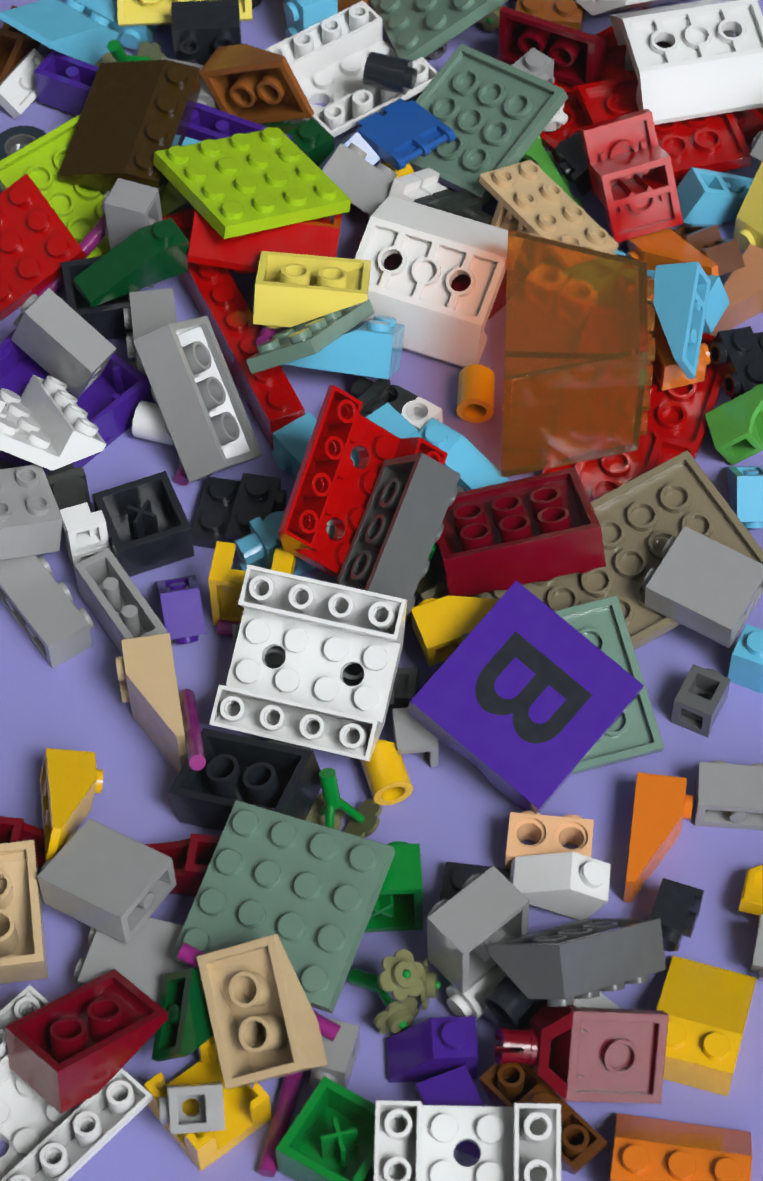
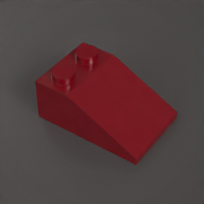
(82, 1039)

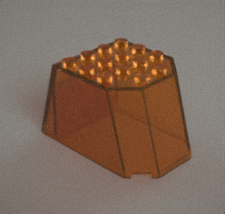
(573, 353)

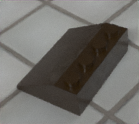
(128, 118)

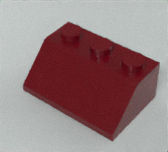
(576, 54)

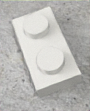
(19, 86)

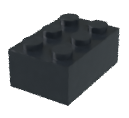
(245, 771)

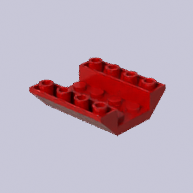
(243, 252)
(331, 484)

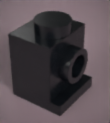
(574, 162)
(678, 908)

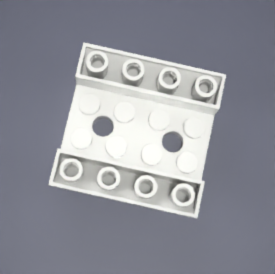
(331, 64)
(703, 68)
(419, 292)
(46, 425)
(322, 633)
(40, 1138)
(513, 1142)

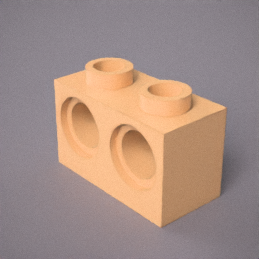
(548, 833)

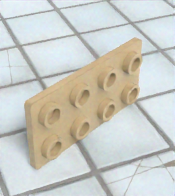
(541, 207)

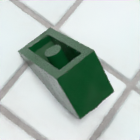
(188, 1016)

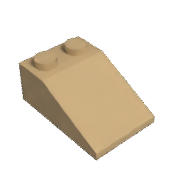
(151, 687)
(21, 916)
(259, 1013)

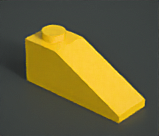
(444, 620)
(66, 794)

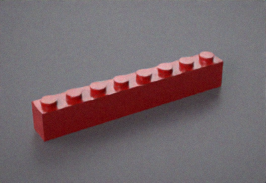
(218, 297)

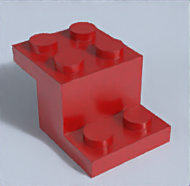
(631, 175)

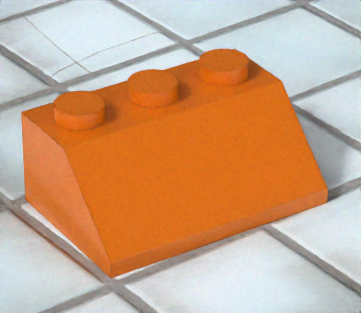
(678, 1151)

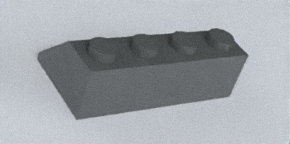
(400, 527)
(582, 958)

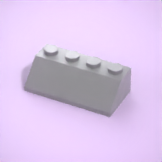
(197, 397)

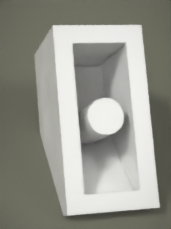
(562, 882)

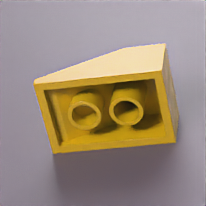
(704, 1023)

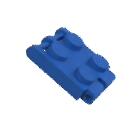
(403, 132)

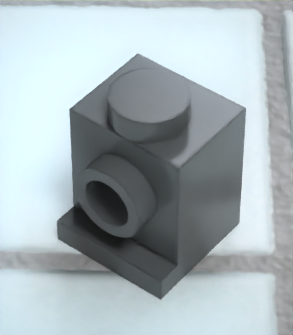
(700, 700)

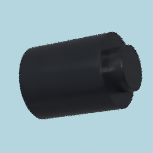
(389, 73)

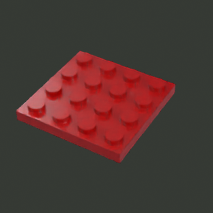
(700, 142)

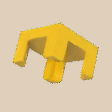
(227, 583)
(243, 1108)

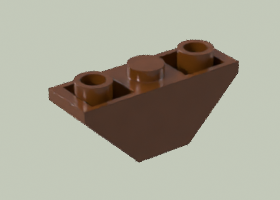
(520, 1084)

